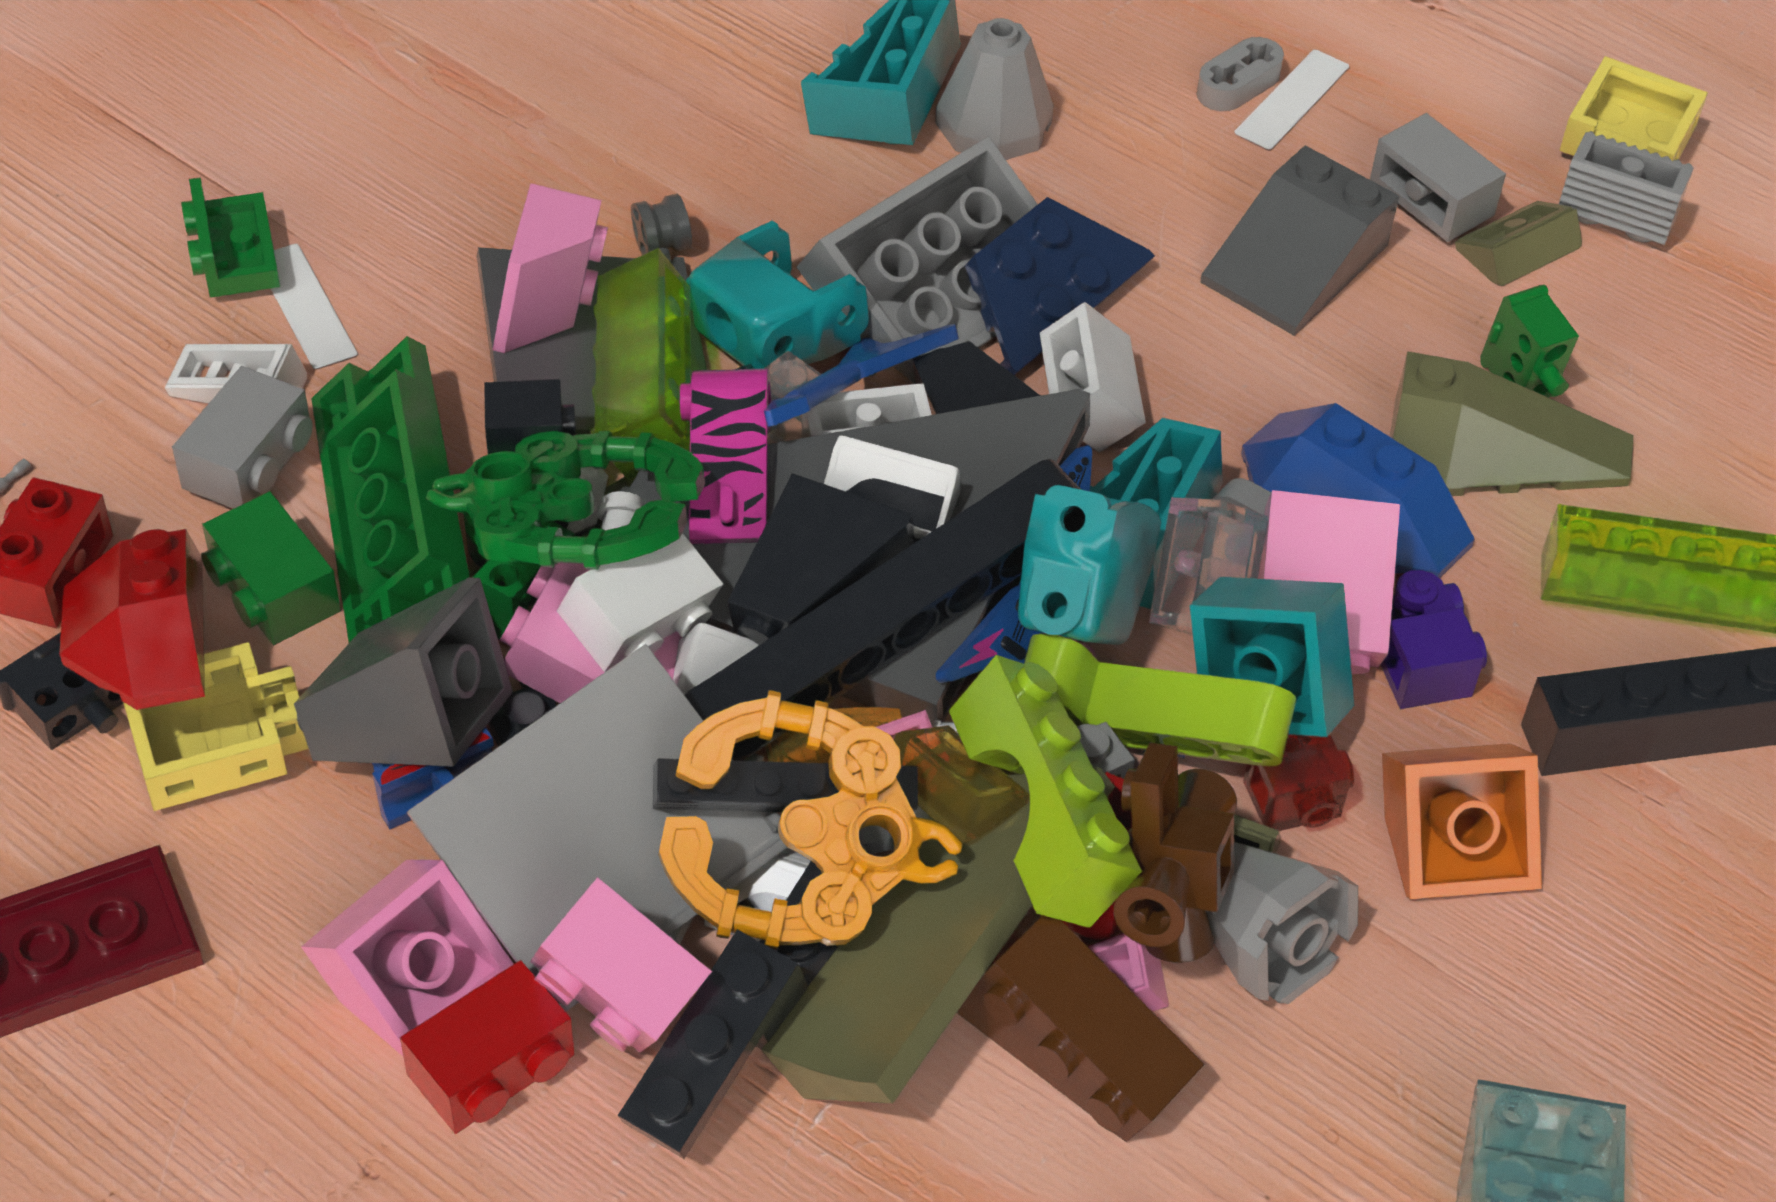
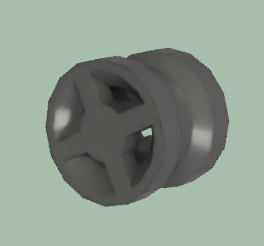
(661, 224)

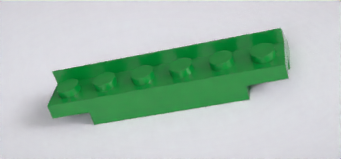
(378, 461)

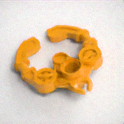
(821, 829)

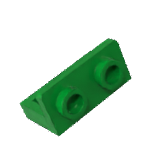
(232, 242)

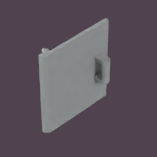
(577, 805)

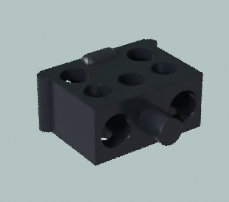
(66, 695)

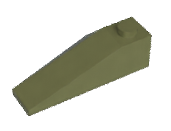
(1500, 433)

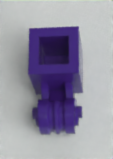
(1431, 643)

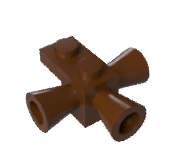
(1185, 854)

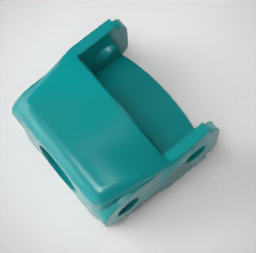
(762, 311)
(1087, 579)

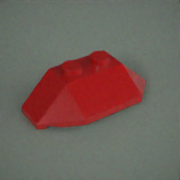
(139, 620)

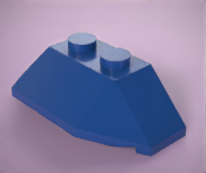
(1342, 456)

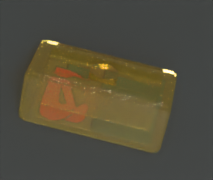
(955, 789)

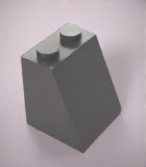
(410, 685)

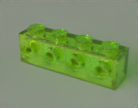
(642, 351)
(1660, 568)

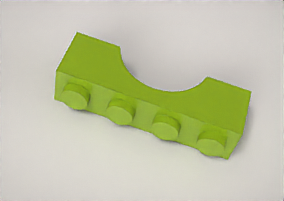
(1073, 846)

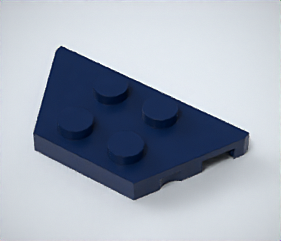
(1044, 271)

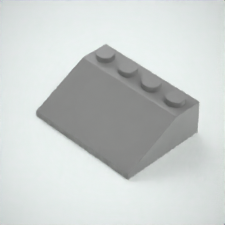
(917, 248)

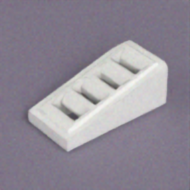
(270, 359)

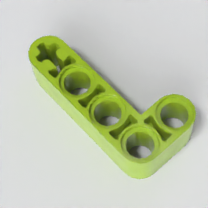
(1186, 710)

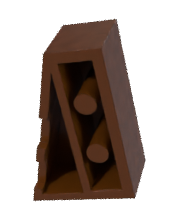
(1080, 1029)

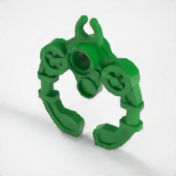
(540, 483)

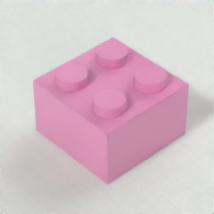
(618, 968)

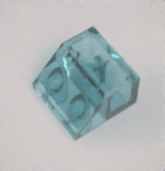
(1541, 1147)

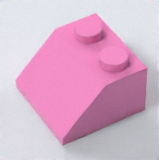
(549, 267)
(406, 950)

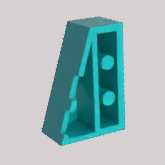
(887, 76)
(1163, 464)

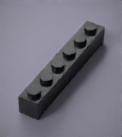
(757, 786)

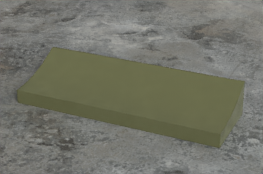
(907, 973)

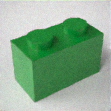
(269, 568)

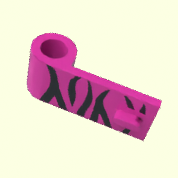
(732, 446)

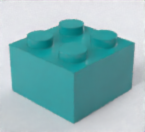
(1283, 637)

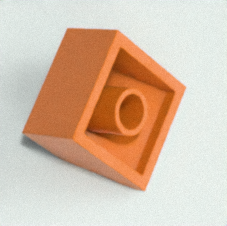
(1464, 819)

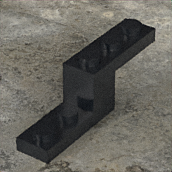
(724, 1022)

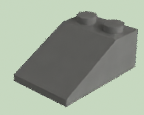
(1302, 240)

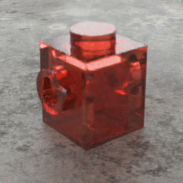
(1305, 787)

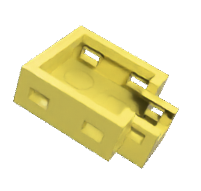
(1635, 110)
(220, 739)

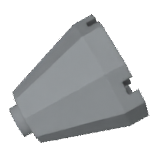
(997, 93)
(1282, 922)

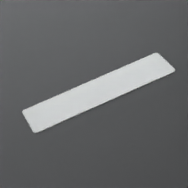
(1291, 99)
(309, 310)

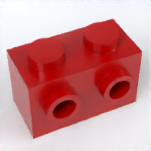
(47, 543)

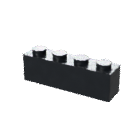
(1652, 711)

